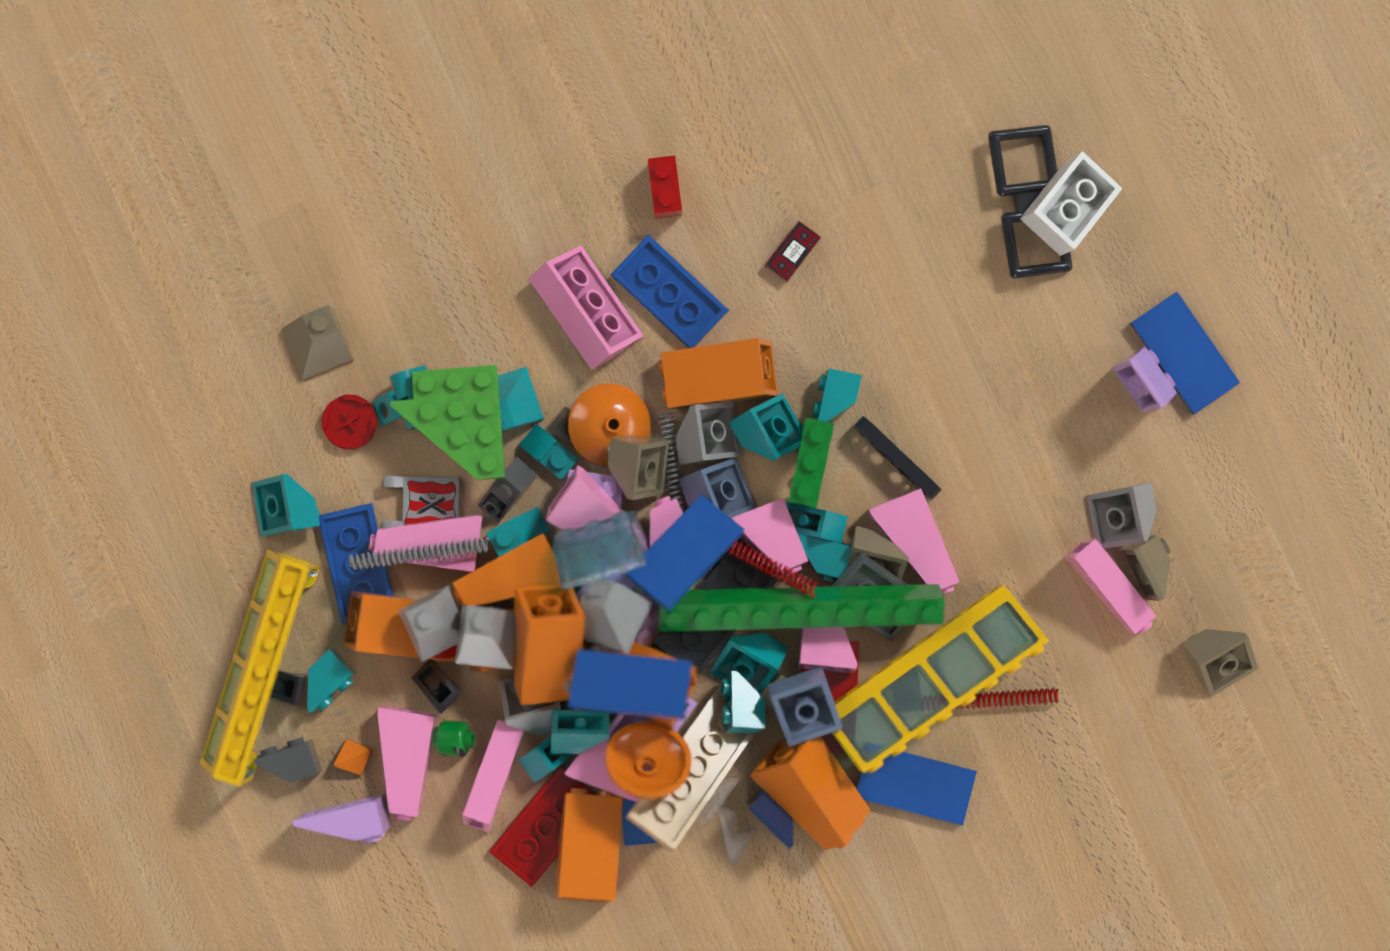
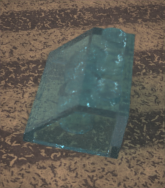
(599, 549)

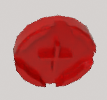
(349, 422)

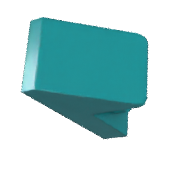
(549, 452)

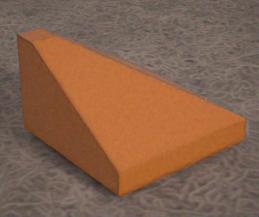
(353, 757)

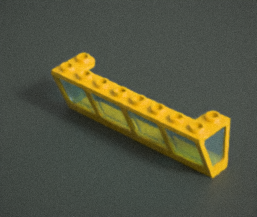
(254, 667)
(935, 678)

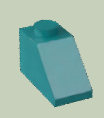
(818, 522)
(518, 531)
(826, 556)
(578, 730)
(541, 761)

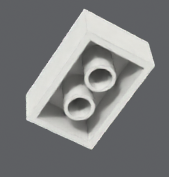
(1071, 203)

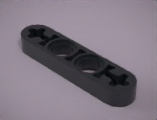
(897, 458)

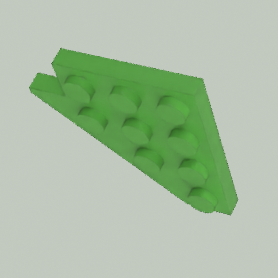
(460, 416)

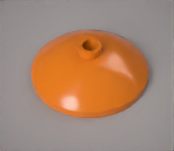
(593, 411)
(648, 747)

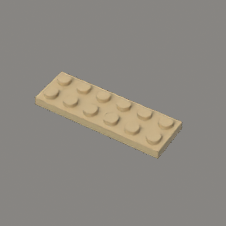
(712, 757)

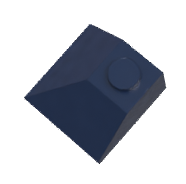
(772, 816)

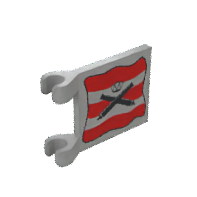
(425, 498)

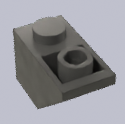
(508, 490)
(291, 763)

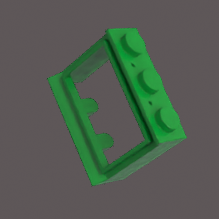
(810, 463)

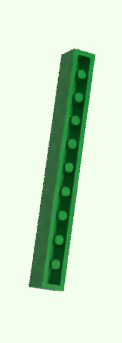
(794, 609)

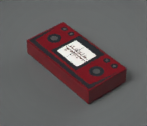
(793, 251)

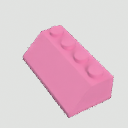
(585, 307)

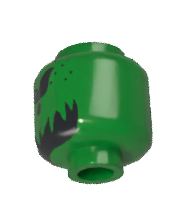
(453, 739)

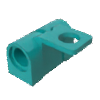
(402, 390)

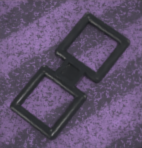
(1024, 196)

